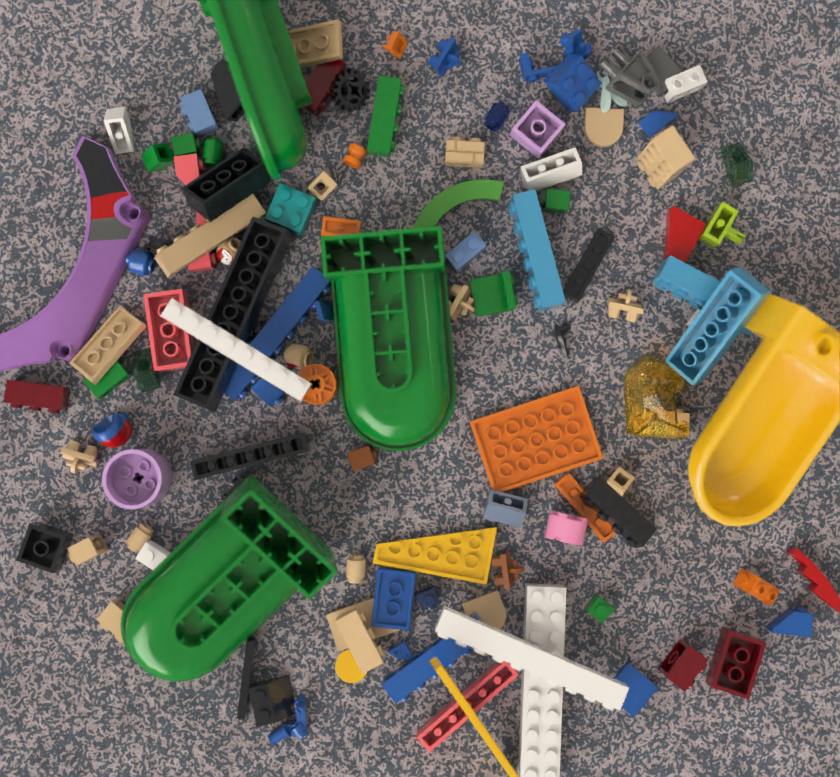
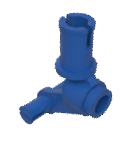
(296, 728)

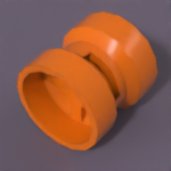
(354, 156)

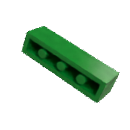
(384, 116)

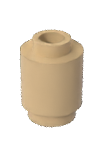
(139, 537)
(356, 569)

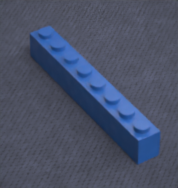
(280, 328)

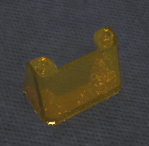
(652, 401)

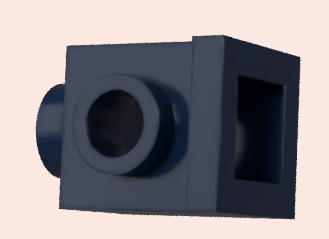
(428, 598)

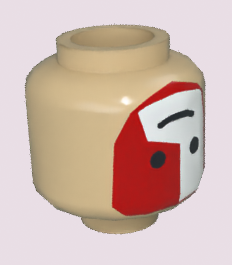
(227, 250)
(298, 356)

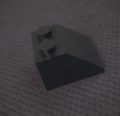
(272, 700)

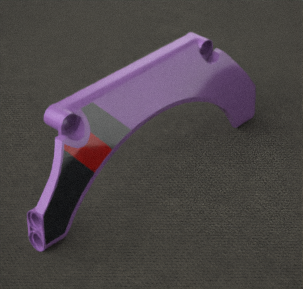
(110, 234)

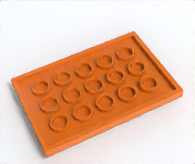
(536, 440)

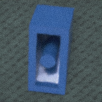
(268, 393)
(793, 622)

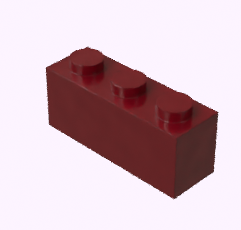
(320, 84)
(36, 396)

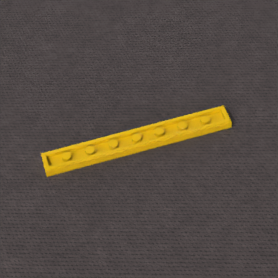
(473, 717)

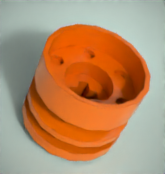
(328, 384)

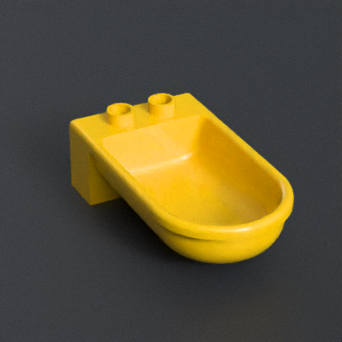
(770, 417)

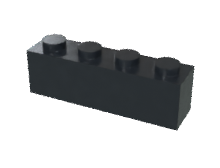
(617, 512)

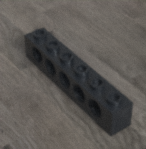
(250, 456)

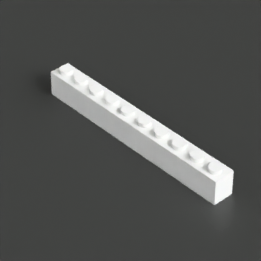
(531, 658)

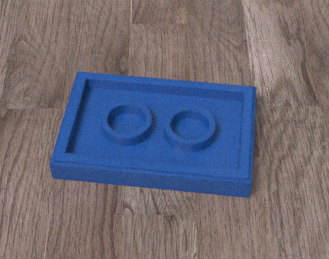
(393, 599)

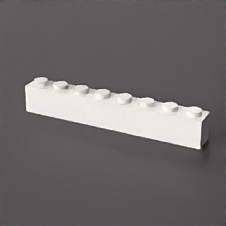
(235, 349)

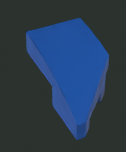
(656, 121)

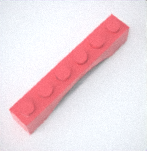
(188, 169)

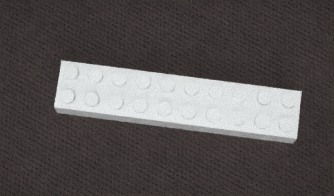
(540, 700)

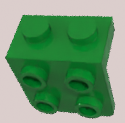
(493, 294)

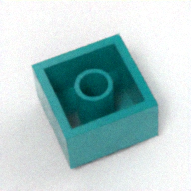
(291, 209)

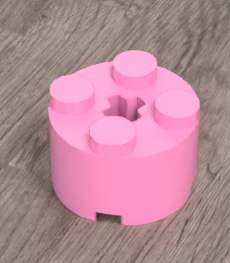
(566, 528)

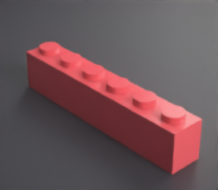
(476, 695)

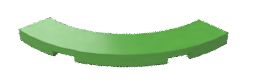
(456, 196)

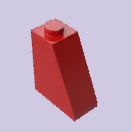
(681, 234)

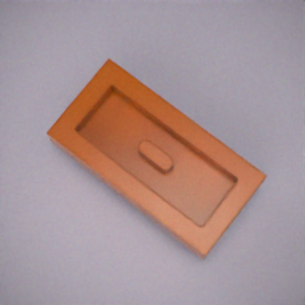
(338, 226)

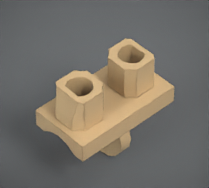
(462, 301)
(633, 309)
(72, 453)

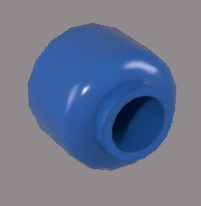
(141, 262)

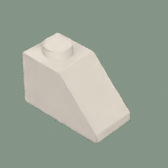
(119, 129)

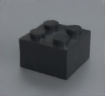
(44, 547)

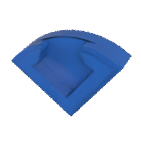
(401, 651)

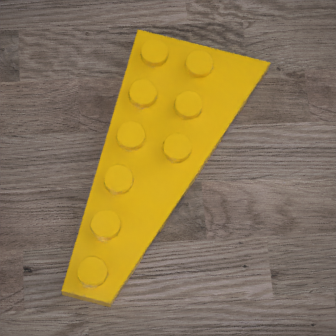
(449, 555)

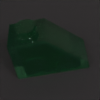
(737, 164)
(144, 372)

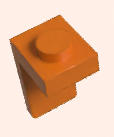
(756, 586)

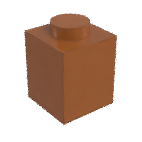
(362, 457)

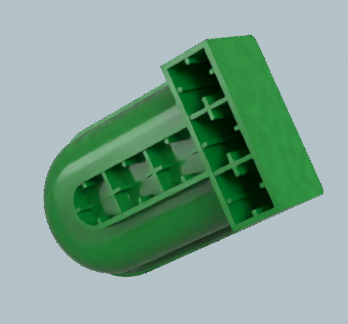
(265, 77)
(392, 334)
(222, 585)

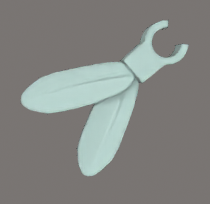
(606, 95)

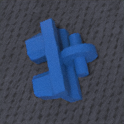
(575, 45)
(448, 58)

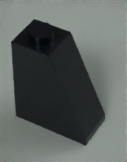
(227, 91)

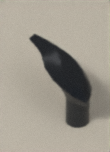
(561, 341)

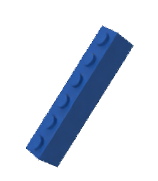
(419, 669)

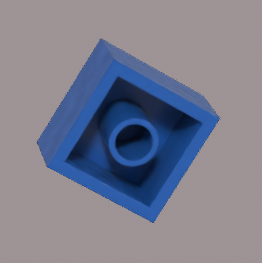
(573, 82)

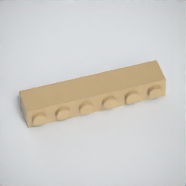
(208, 236)

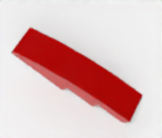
(819, 584)

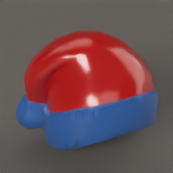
(113, 430)

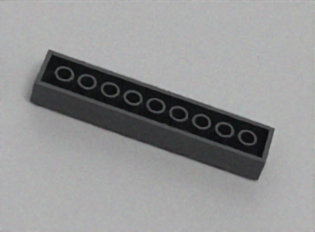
(235, 311)

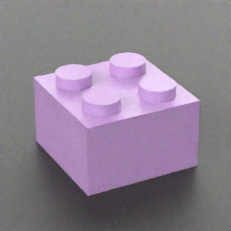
(537, 129)

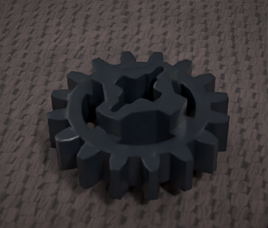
(349, 90)

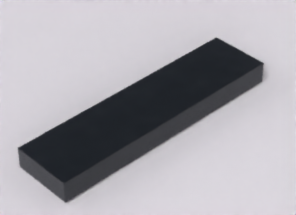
(588, 265)
(245, 678)

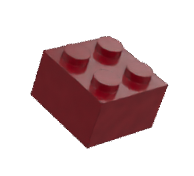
(683, 665)

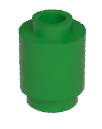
(213, 151)

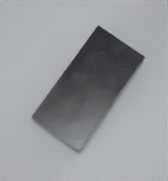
(226, 184)

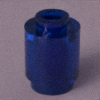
(496, 116)

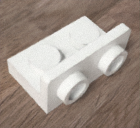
(685, 83)

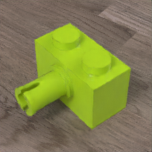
(720, 225)

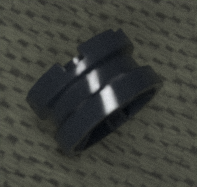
(154, 244)

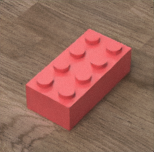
(169, 344)

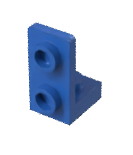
(527, 66)

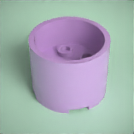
(122, 482)

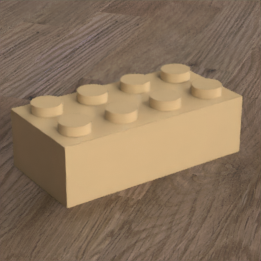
(665, 157)

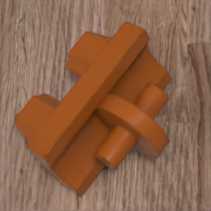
(509, 568)

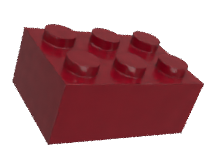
(735, 663)

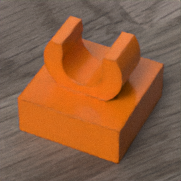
(396, 44)

